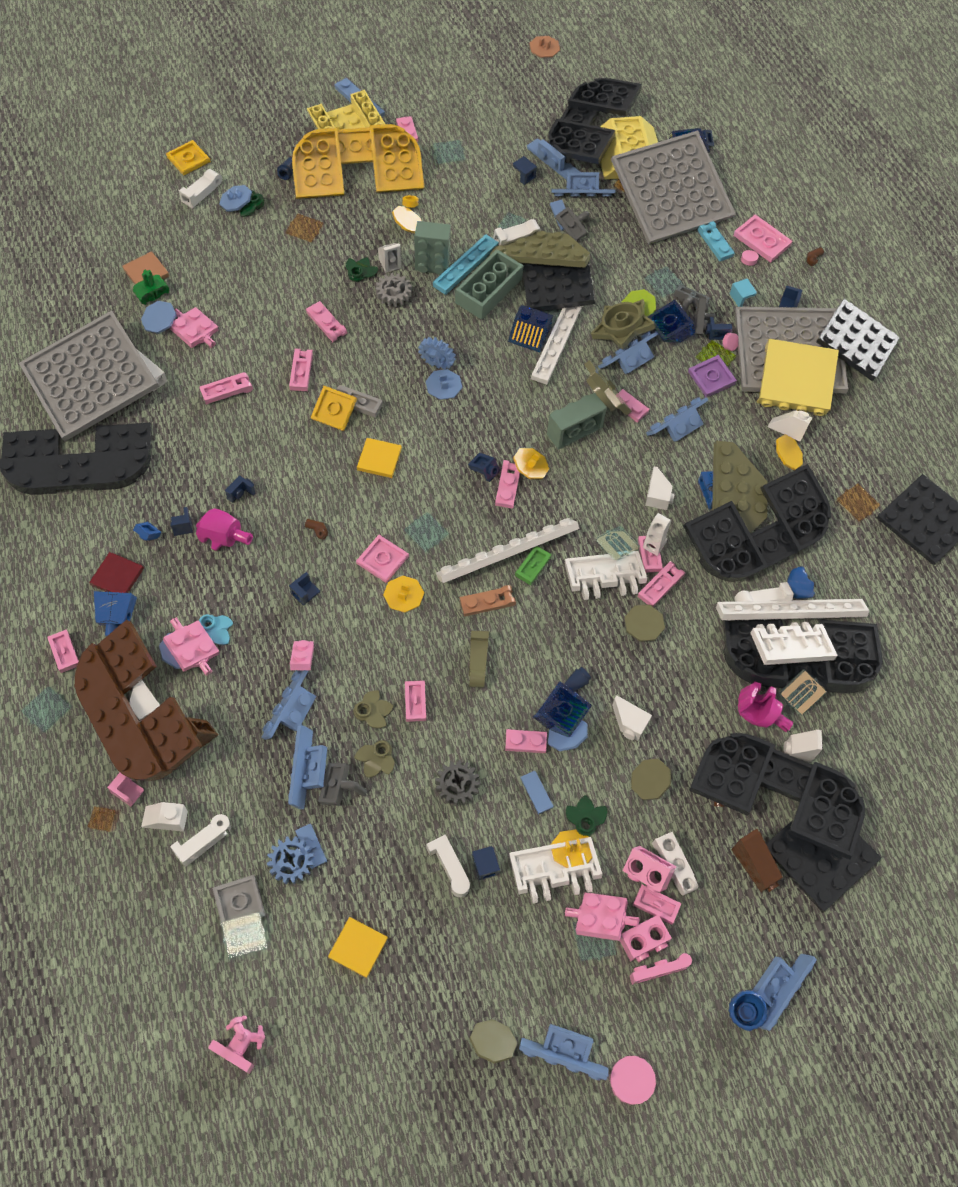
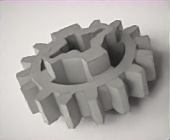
(393, 289)

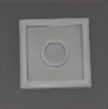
(238, 898)

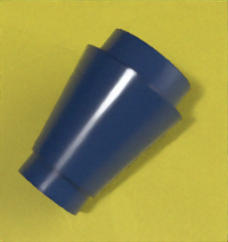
(285, 170)
(578, 679)

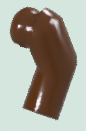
(319, 528)

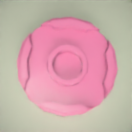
(632, 1080)

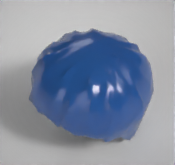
(800, 584)
(748, 1010)

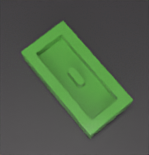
(533, 565)

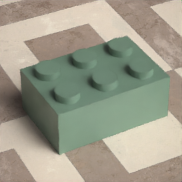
(432, 247)
(576, 420)

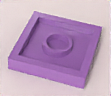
(712, 376)

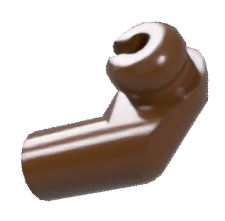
(812, 256)

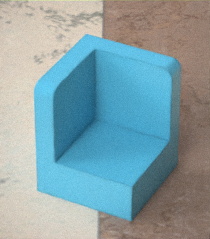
(742, 290)

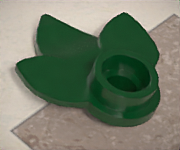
(256, 202)
(361, 268)
(586, 813)

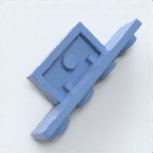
(551, 157)
(582, 183)
(633, 356)
(681, 423)
(292, 708)
(307, 768)
(780, 984)
(567, 1049)

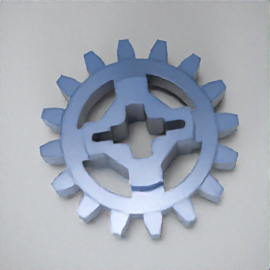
(436, 353)
(283, 864)

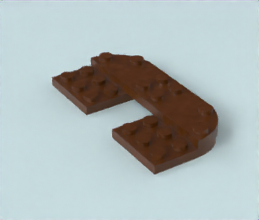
(137, 749)

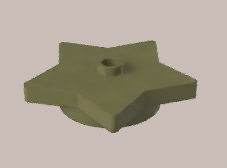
(623, 323)
(605, 389)

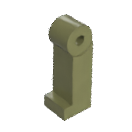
(478, 658)

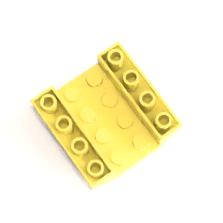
(358, 114)
(629, 135)

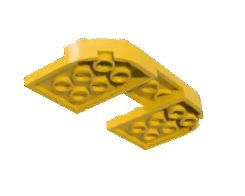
(322, 151)

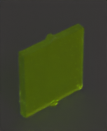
(713, 349)

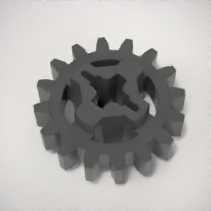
(449, 785)

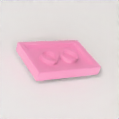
(763, 238)

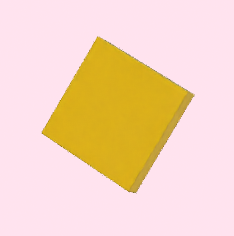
(188, 157)
(333, 408)
(379, 457)
(358, 947)

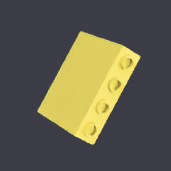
(798, 377)

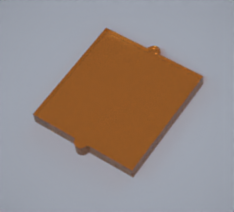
(304, 227)
(858, 502)

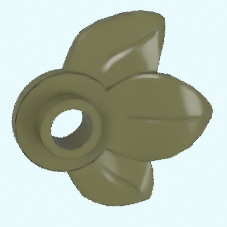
(375, 708)
(374, 760)

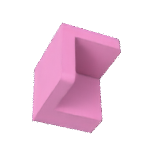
(125, 789)

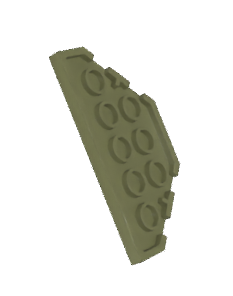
(547, 249)
(739, 482)

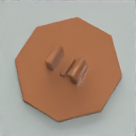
(544, 46)

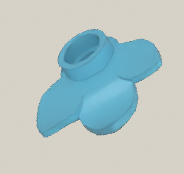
(217, 630)

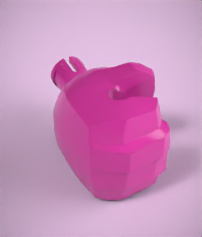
(221, 529)
(762, 709)

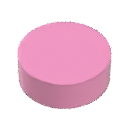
(749, 257)
(730, 341)

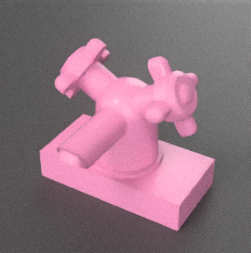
(238, 1045)

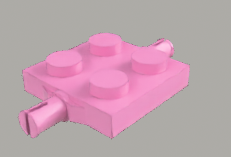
(194, 328)
(191, 646)
(602, 916)

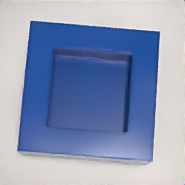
(147, 531)

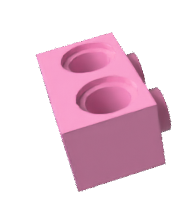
(650, 864)
(642, 935)

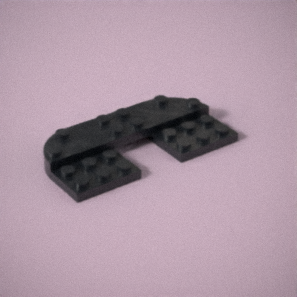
(574, 133)
(34, 466)
(735, 554)
(852, 671)
(828, 807)

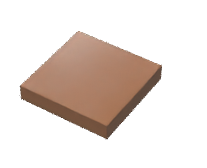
(149, 262)

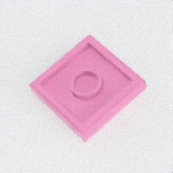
(382, 558)

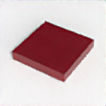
(116, 574)

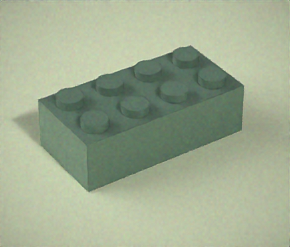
(489, 284)

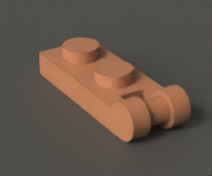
(487, 601)

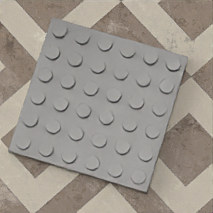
(672, 187)
(793, 325)
(88, 375)

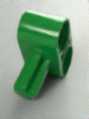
(150, 287)

